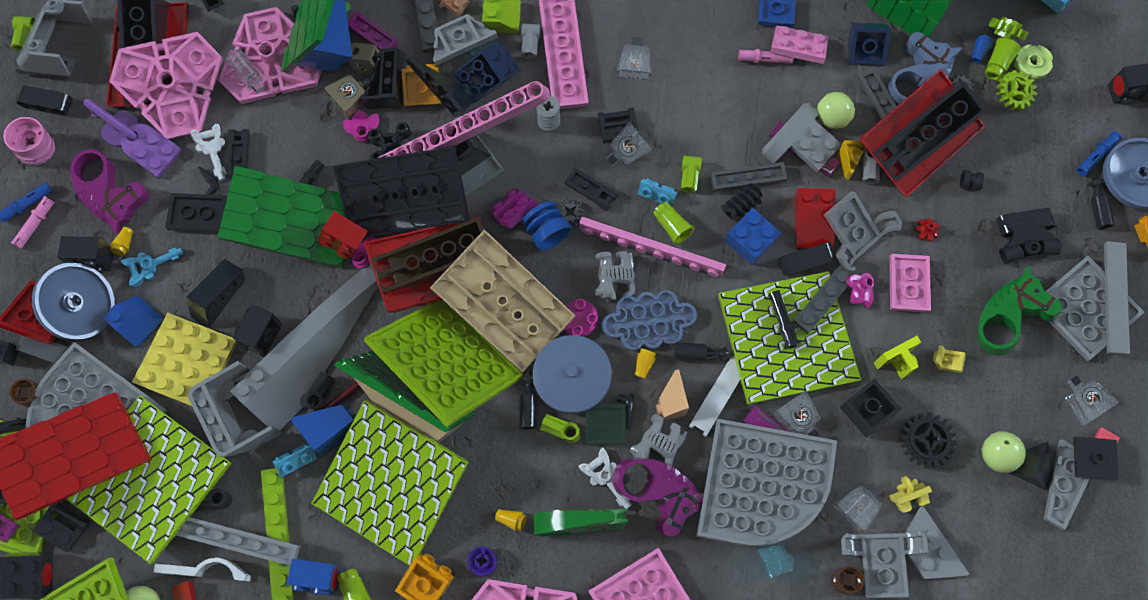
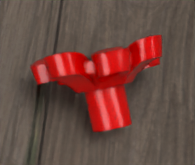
(927, 229)

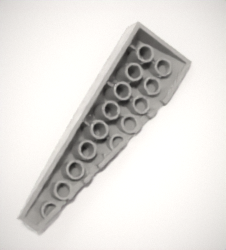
(288, 371)

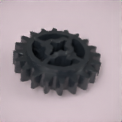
(929, 431)

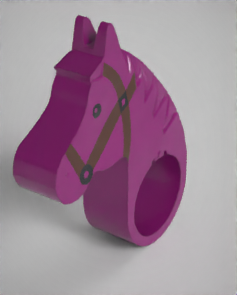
(101, 197)

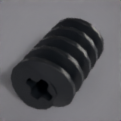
(742, 202)

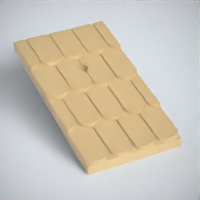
(489, 292)

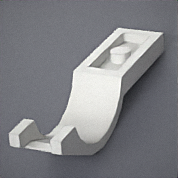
(717, 397)
(238, 573)

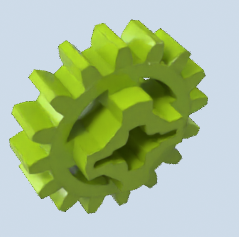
(1008, 28)
(1016, 90)

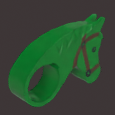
(1007, 305)
(578, 521)

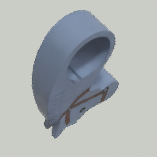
(928, 59)

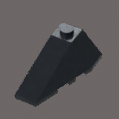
(448, 93)

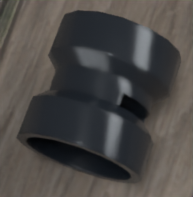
(971, 180)

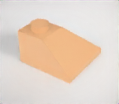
(673, 399)

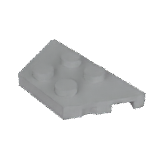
(459, 37)
(940, 559)

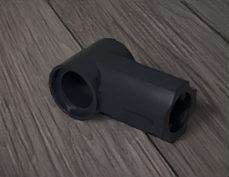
(318, 390)
(211, 499)

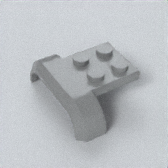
(804, 137)
(857, 229)
(884, 560)

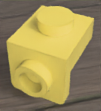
(949, 360)

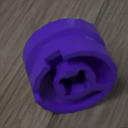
(487, 568)

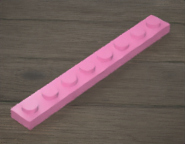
(650, 246)

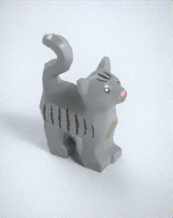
(615, 274)
(659, 442)

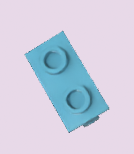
(650, 190)
(288, 463)

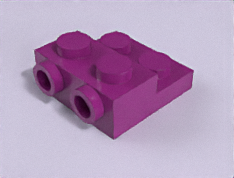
(512, 208)

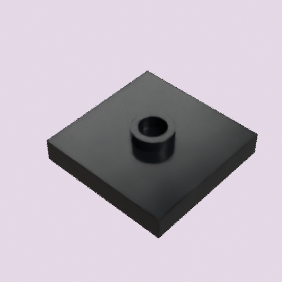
(1095, 458)

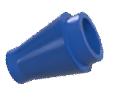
(981, 48)

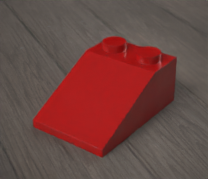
(809, 217)

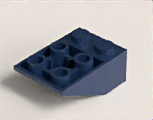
(487, 71)

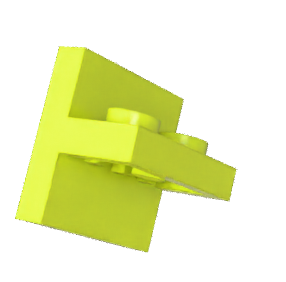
(900, 358)

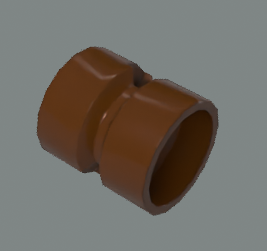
(23, 392)
(848, 580)

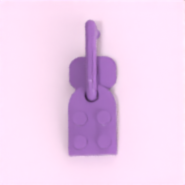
(137, 140)

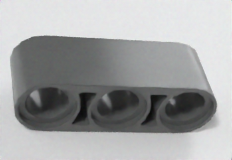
(48, 353)

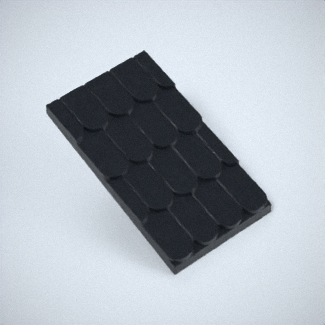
(403, 191)

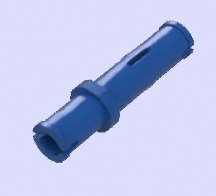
(1103, 148)
(24, 202)

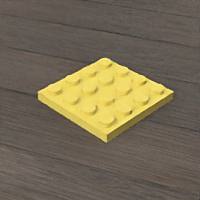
(183, 357)

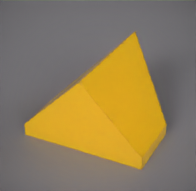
(849, 156)

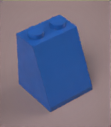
(325, 427)

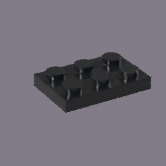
(195, 212)

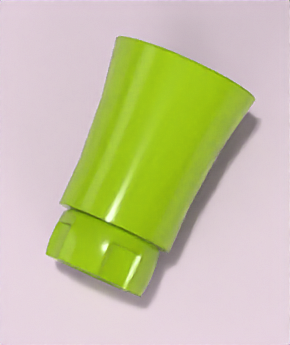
(1002, 56)
(673, 223)
(352, 586)

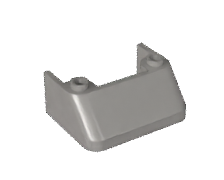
(32, 53)
(216, 418)

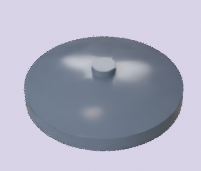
(1127, 172)
(72, 301)
(572, 374)

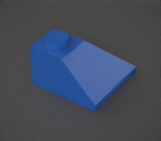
(134, 320)

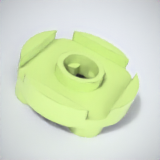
(1040, 54)

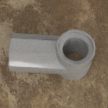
(530, 39)
(870, 169)

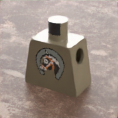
(363, 58)
(347, 94)

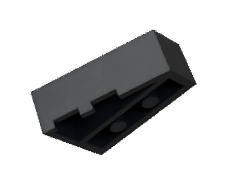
(386, 84)
(214, 293)

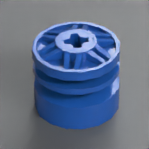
(546, 225)

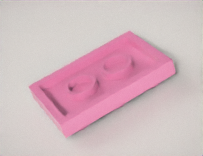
(799, 44)
(910, 283)

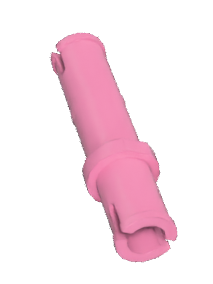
(762, 56)
(32, 222)

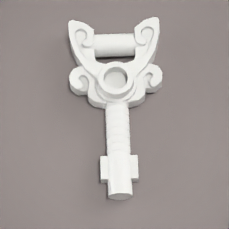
(211, 148)
(603, 477)

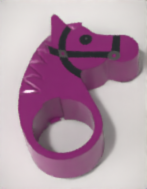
(674, 490)

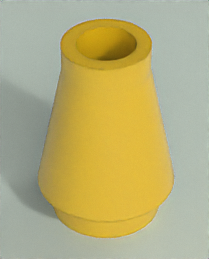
(122, 241)
(644, 362)
(512, 519)

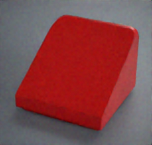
(184, 591)

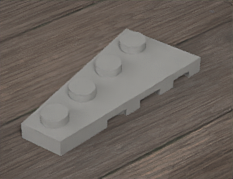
(1064, 488)

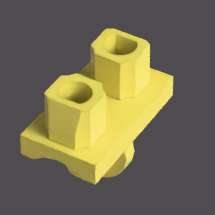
(910, 490)

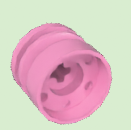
(29, 141)

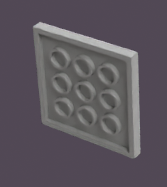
(1084, 308)

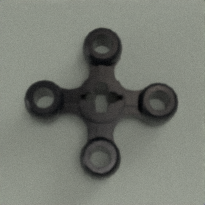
(388, 141)

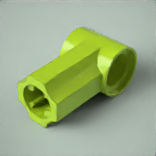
(21, 28)
(691, 169)
(559, 428)

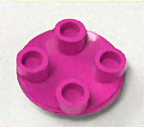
(585, 319)

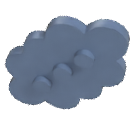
(649, 320)

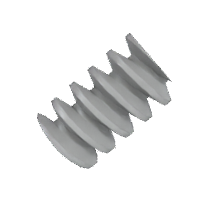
(549, 114)

